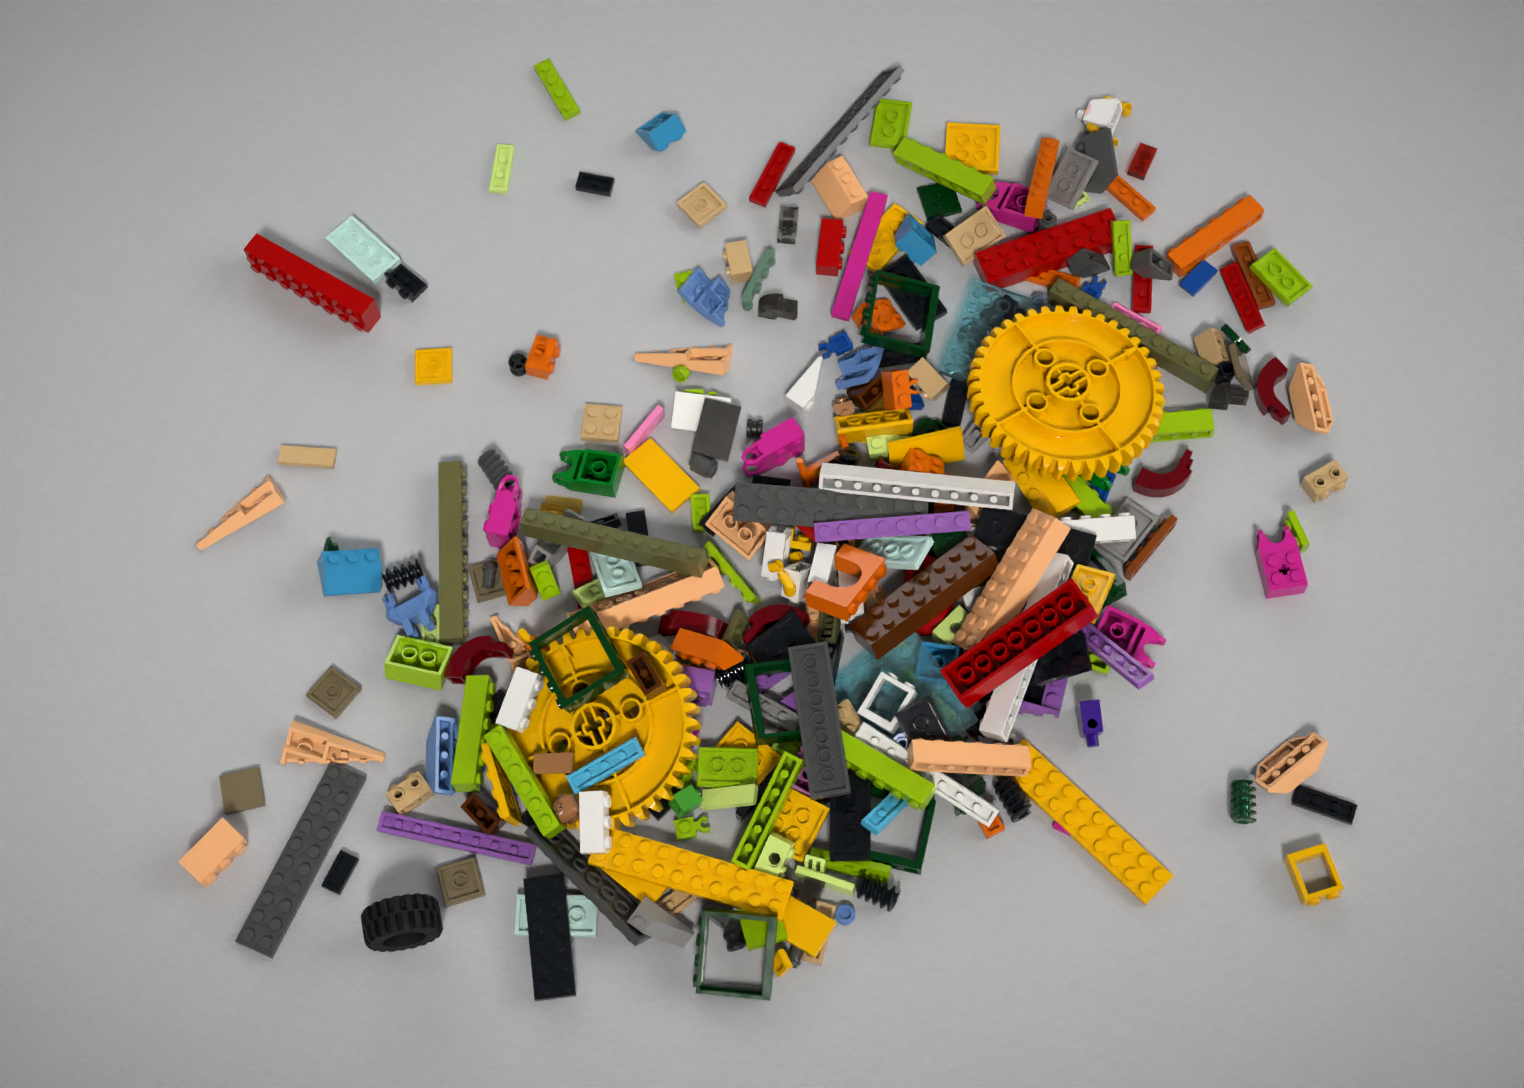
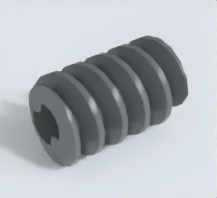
(494, 468)

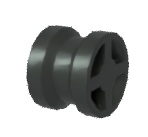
(517, 360)
(754, 428)
(734, 940)

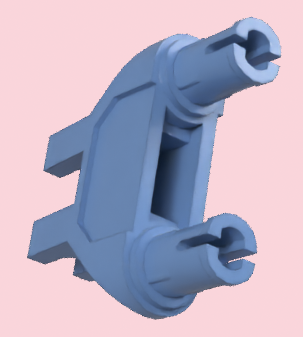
(414, 610)

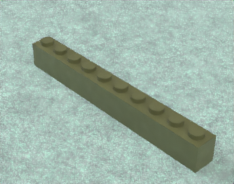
(1166, 353)
(614, 542)
(452, 554)

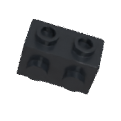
(406, 283)

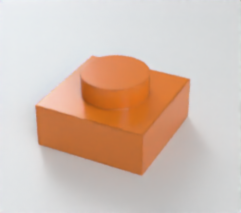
(995, 828)

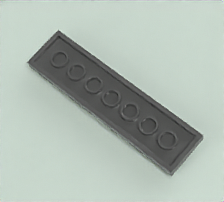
(819, 721)
(590, 880)

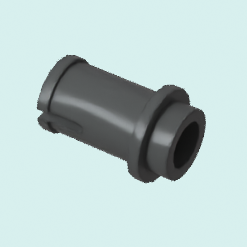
(489, 575)
(794, 956)

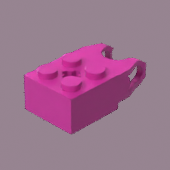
(1010, 206)
(775, 448)
(504, 514)
(1280, 559)
(1132, 634)

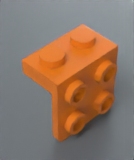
(884, 317)

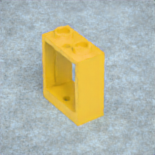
(1291, 861)

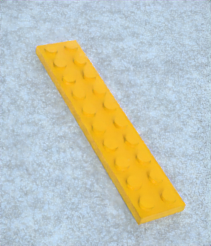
(1092, 828)
(695, 874)

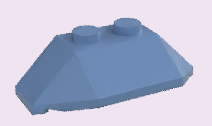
(441, 754)

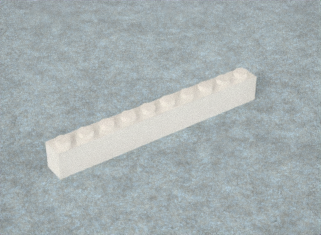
(917, 486)
(1105, 527)
(1007, 698)

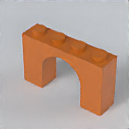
(846, 600)

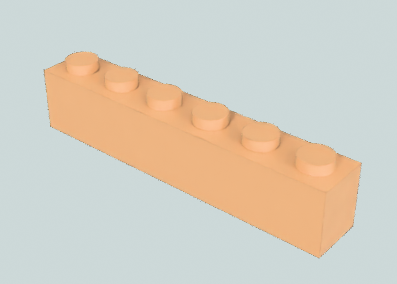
(968, 758)

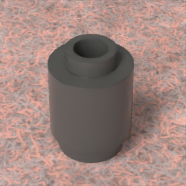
(1049, 220)
(703, 466)

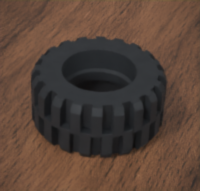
(401, 922)

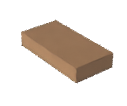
(553, 763)

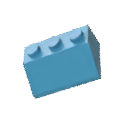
(350, 572)

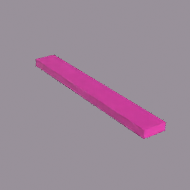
(859, 256)

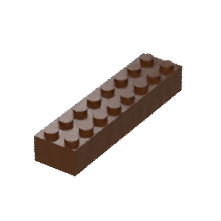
(924, 596)

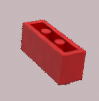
(830, 247)

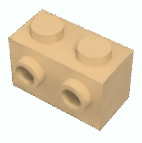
(738, 260)
(1212, 347)
(928, 380)
(1324, 481)
(409, 793)

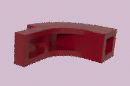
(1264, 394)
(1166, 484)
(767, 617)
(693, 622)
(471, 654)

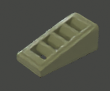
(824, 618)

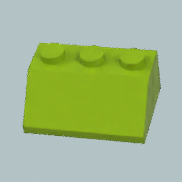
(418, 662)

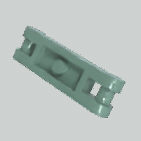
(760, 273)

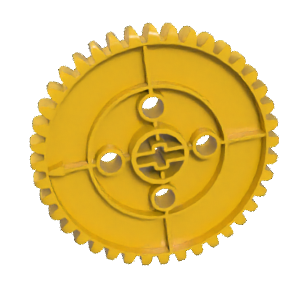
(1065, 393)
(661, 727)

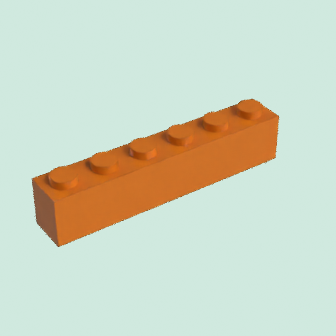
(1042, 178)
(1215, 235)

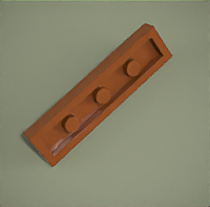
(1245, 257)
(1154, 542)

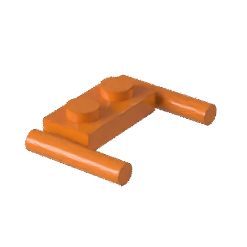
(810, 474)

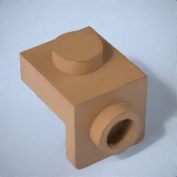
(843, 407)

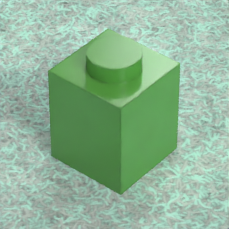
(685, 801)

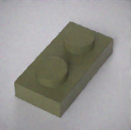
(735, 629)

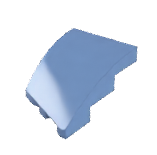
(706, 296)
(859, 366)

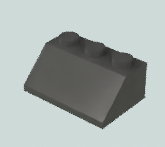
(1100, 147)

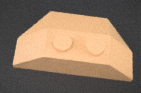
(1310, 400)
(1291, 764)

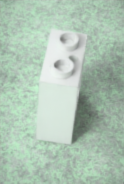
(776, 548)
(823, 565)
(892, 726)

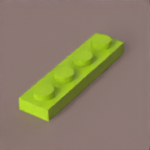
(557, 89)
(736, 579)
(854, 868)

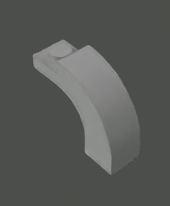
(551, 551)

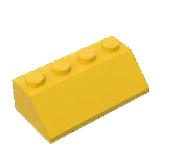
(862, 425)
(1042, 493)

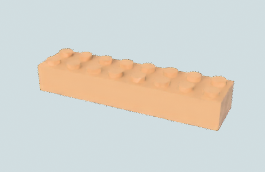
(1013, 578)
(654, 598)

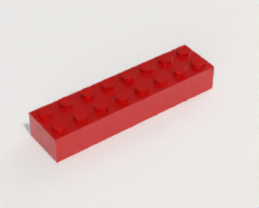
(1044, 250)
(312, 283)
(1019, 643)

